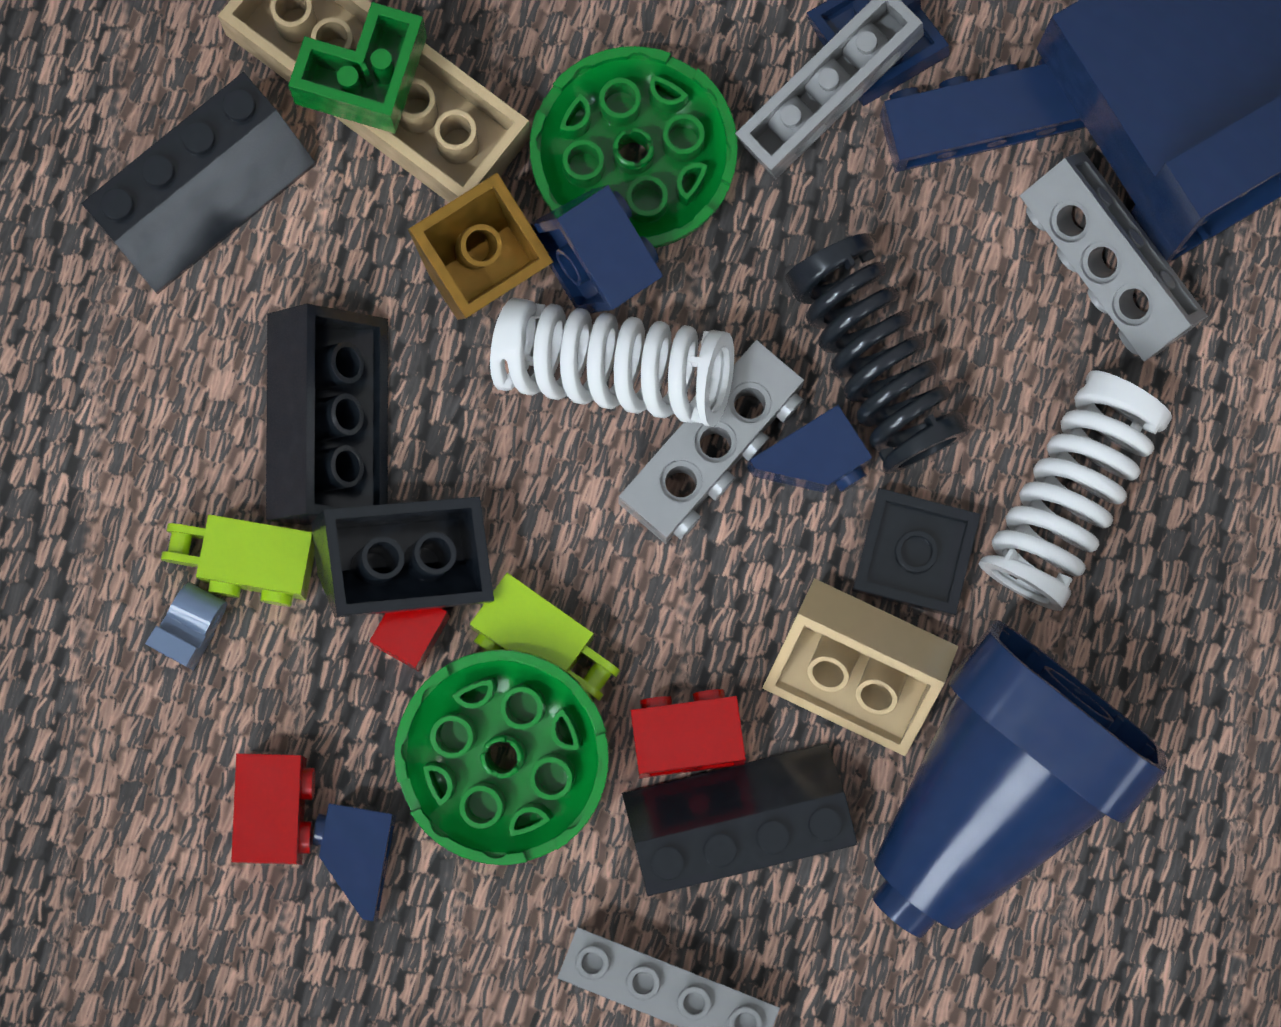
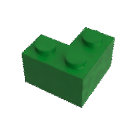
(363, 83)

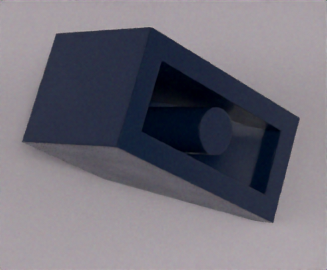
(816, 456)
(356, 853)

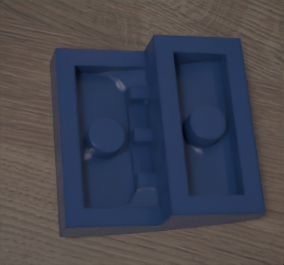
(932, 48)

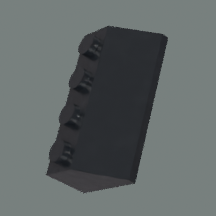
(199, 183)
(325, 412)
(739, 819)

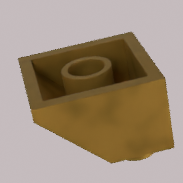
(478, 247)

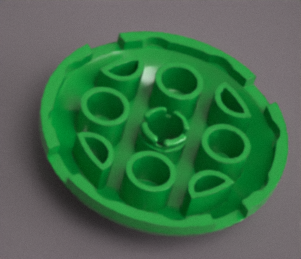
(647, 101)
(448, 765)

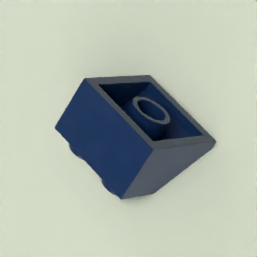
(597, 250)

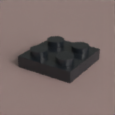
(916, 552)

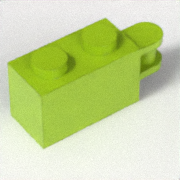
(246, 557)
(532, 625)

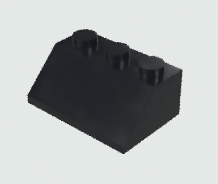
(403, 556)

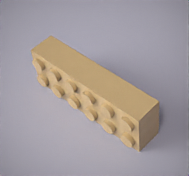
(450, 125)

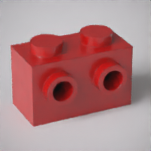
(687, 734)
(271, 809)

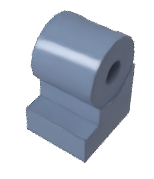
(188, 625)

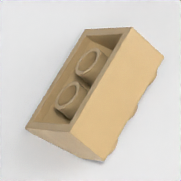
(860, 667)

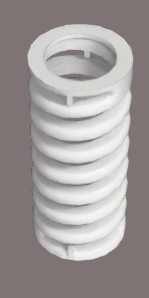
(542, 338)
(1129, 401)

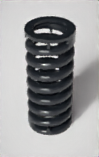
(896, 447)

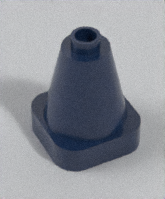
(1007, 783)

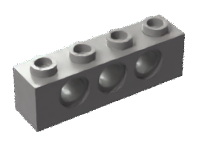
(830, 84)
(1139, 262)
(665, 515)
(658, 986)

